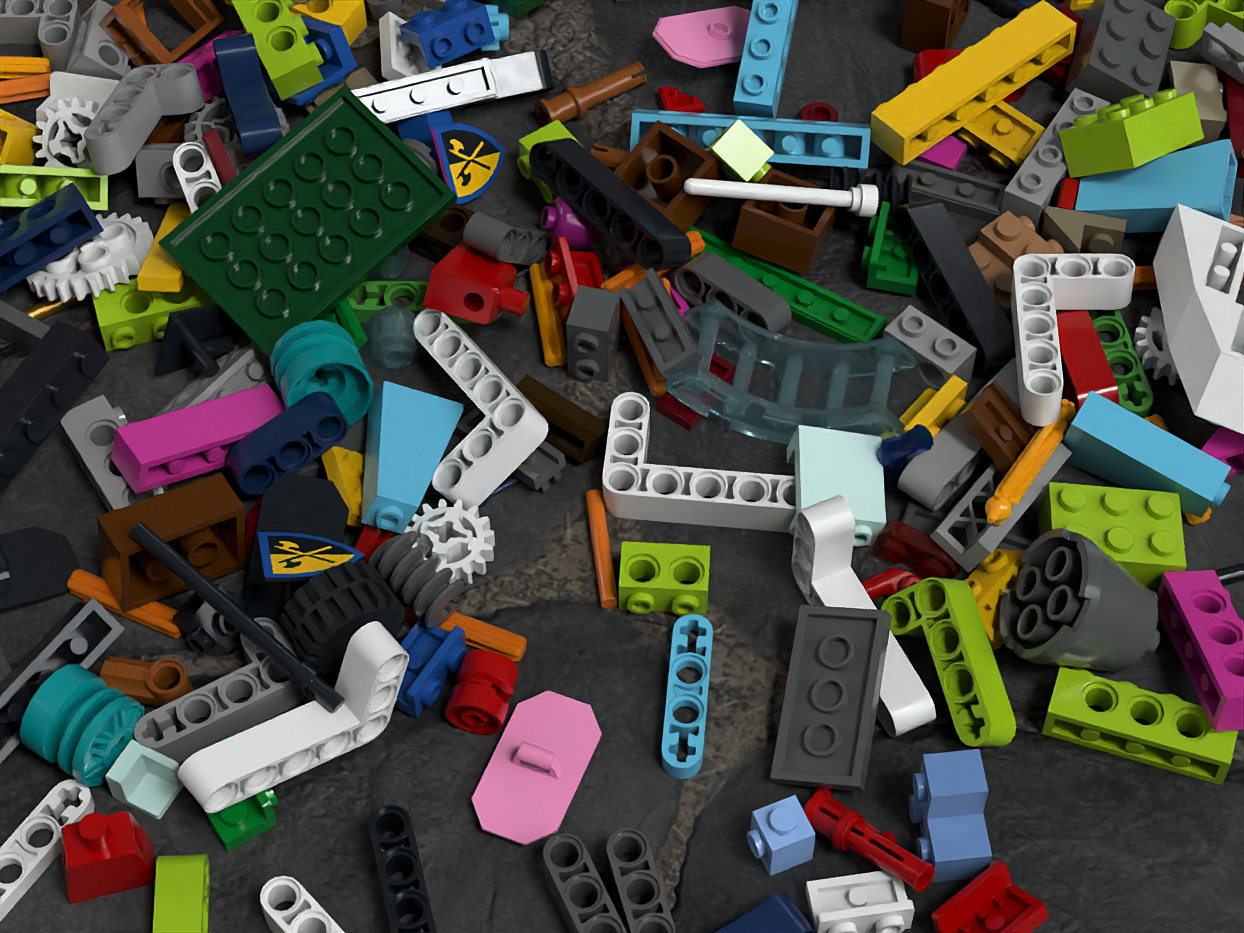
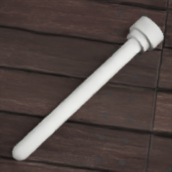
(860, 200)

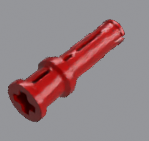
(850, 832)

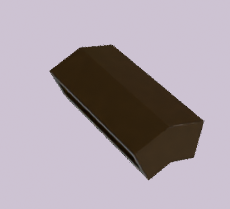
(569, 425)

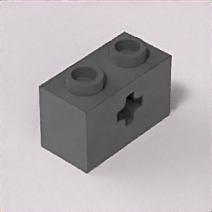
(593, 333)

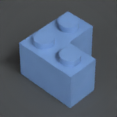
(950, 810)

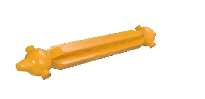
(1028, 465)

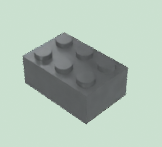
(1121, 50)

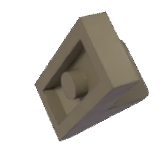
(1083, 231)

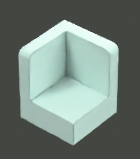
(144, 779)

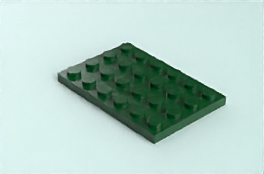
(308, 221)

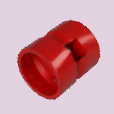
(482, 692)

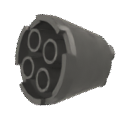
(1077, 607)

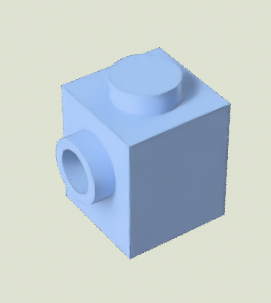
(781, 835)

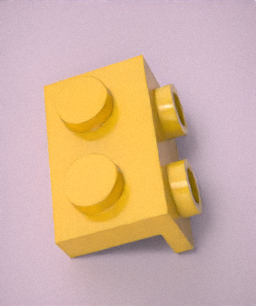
(1004, 133)
(936, 408)

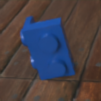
(449, 31)
(431, 659)

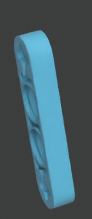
(689, 695)

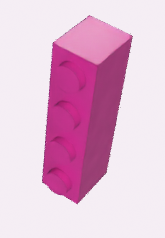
(191, 438)

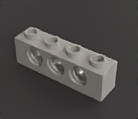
(1042, 173)
(158, 176)
(85, 433)

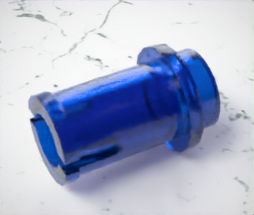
(898, 451)

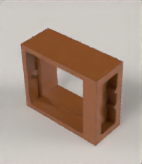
(141, 44)

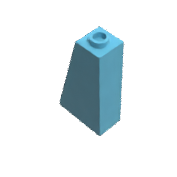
(1149, 193)
(403, 451)
(1143, 456)

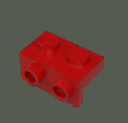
(568, 271)
(990, 906)

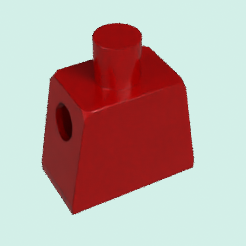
(474, 286)
(106, 856)

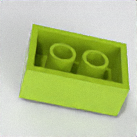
(1131, 133)
(1130, 525)

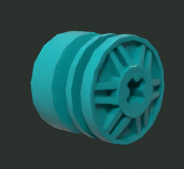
(323, 359)
(80, 723)

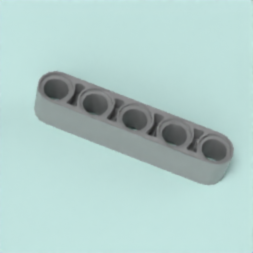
(954, 456)

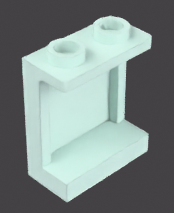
(843, 465)

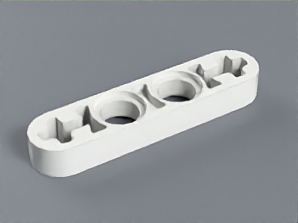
(36, 860)

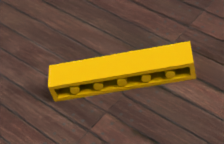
(972, 82)

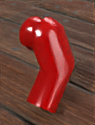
(889, 583)

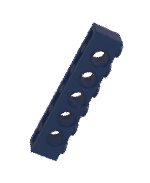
(44, 234)

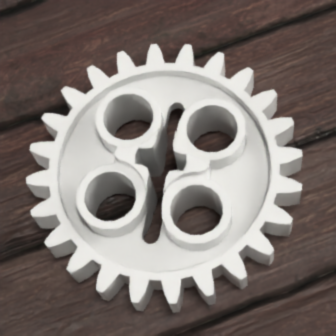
(97, 262)

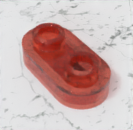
(915, 550)

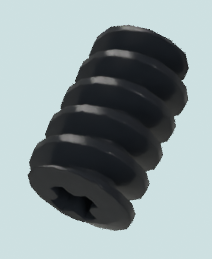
(888, 191)

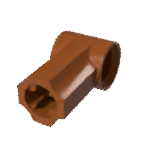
(147, 680)

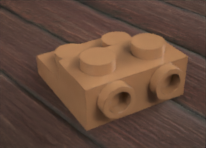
(1000, 246)

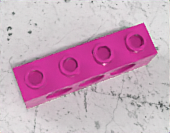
(1208, 642)

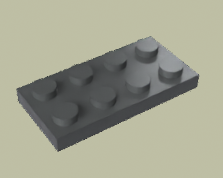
(831, 698)

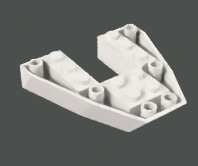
(1197, 286)

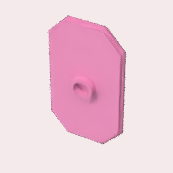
(704, 36)
(536, 768)

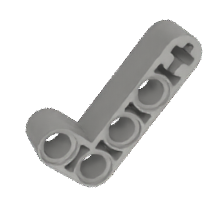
(43, 23)
(136, 108)
(217, 704)

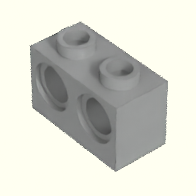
(93, 50)
(937, 350)

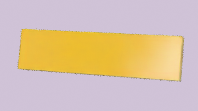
(158, 270)

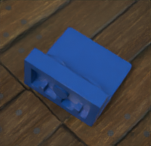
(336, 56)

